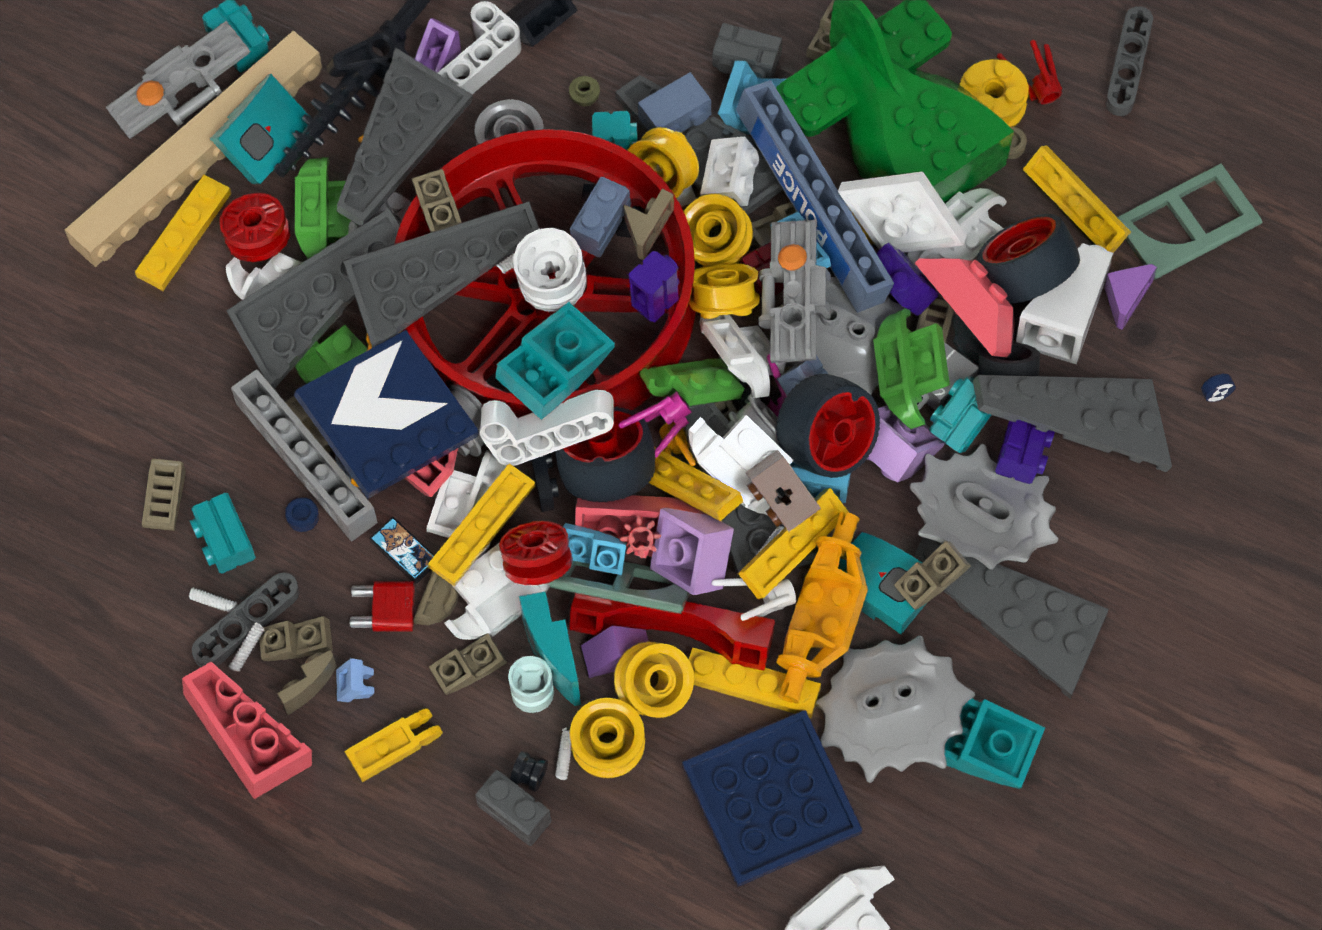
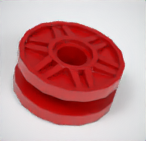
(255, 227)
(535, 553)

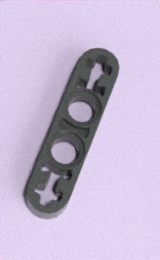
(1128, 60)
(241, 616)

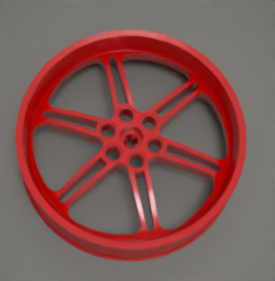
(556, 152)

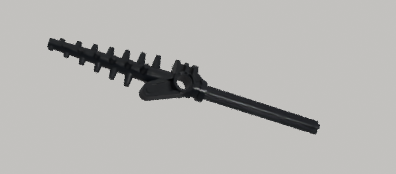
(357, 66)

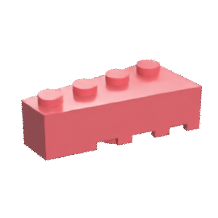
(249, 738)

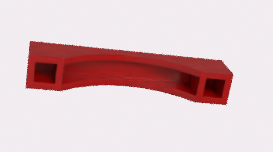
(737, 640)

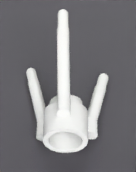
(776, 599)

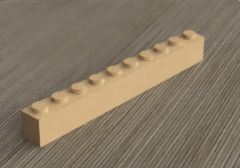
(183, 156)

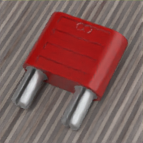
(391, 606)

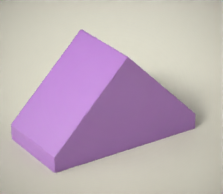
(438, 45)
(1126, 290)
(606, 648)

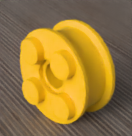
(1002, 80)
(669, 157)
(735, 233)
(724, 290)
(674, 679)
(612, 758)

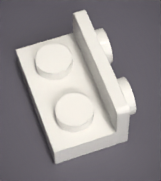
(730, 169)

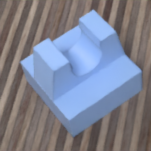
(350, 681)

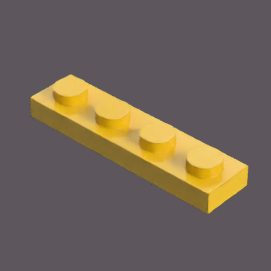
(1076, 199)
(183, 232)
(694, 487)
(481, 524)
(791, 547)
(751, 684)

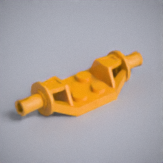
(825, 609)

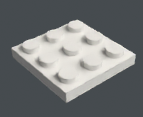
(902, 212)

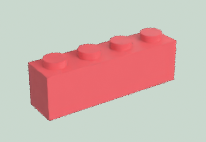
(610, 516)

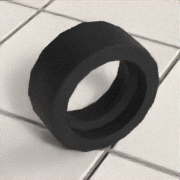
(1022, 361)

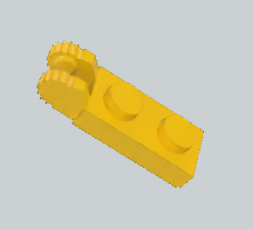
(391, 745)

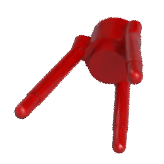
(1046, 84)

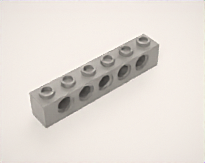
(304, 455)

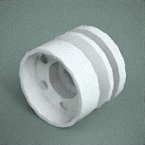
(546, 253)

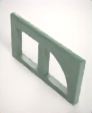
(1172, 256)
(666, 599)

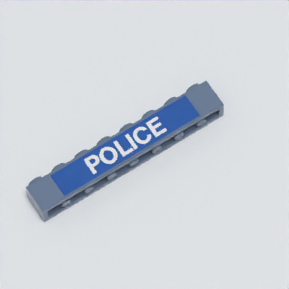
(814, 195)

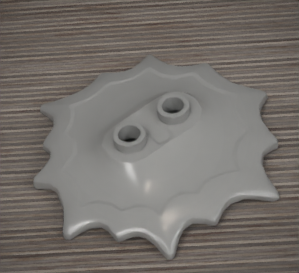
(847, 337)
(983, 511)
(898, 727)

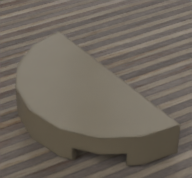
(437, 601)

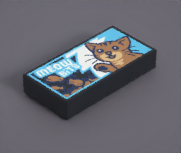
(403, 549)

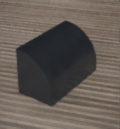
(540, 18)

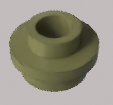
(584, 98)

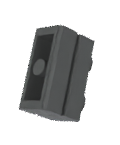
(741, 44)
(513, 808)

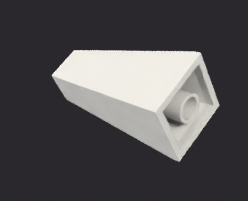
(1061, 318)

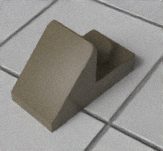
(647, 227)

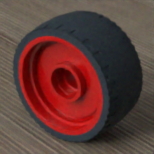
(1030, 257)
(828, 425)
(610, 463)

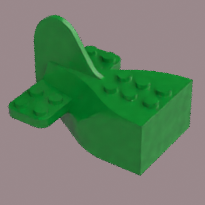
(892, 111)

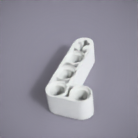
(488, 45)
(529, 437)

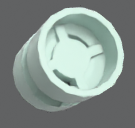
(531, 684)

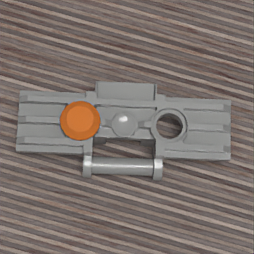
(173, 72)
(804, 291)

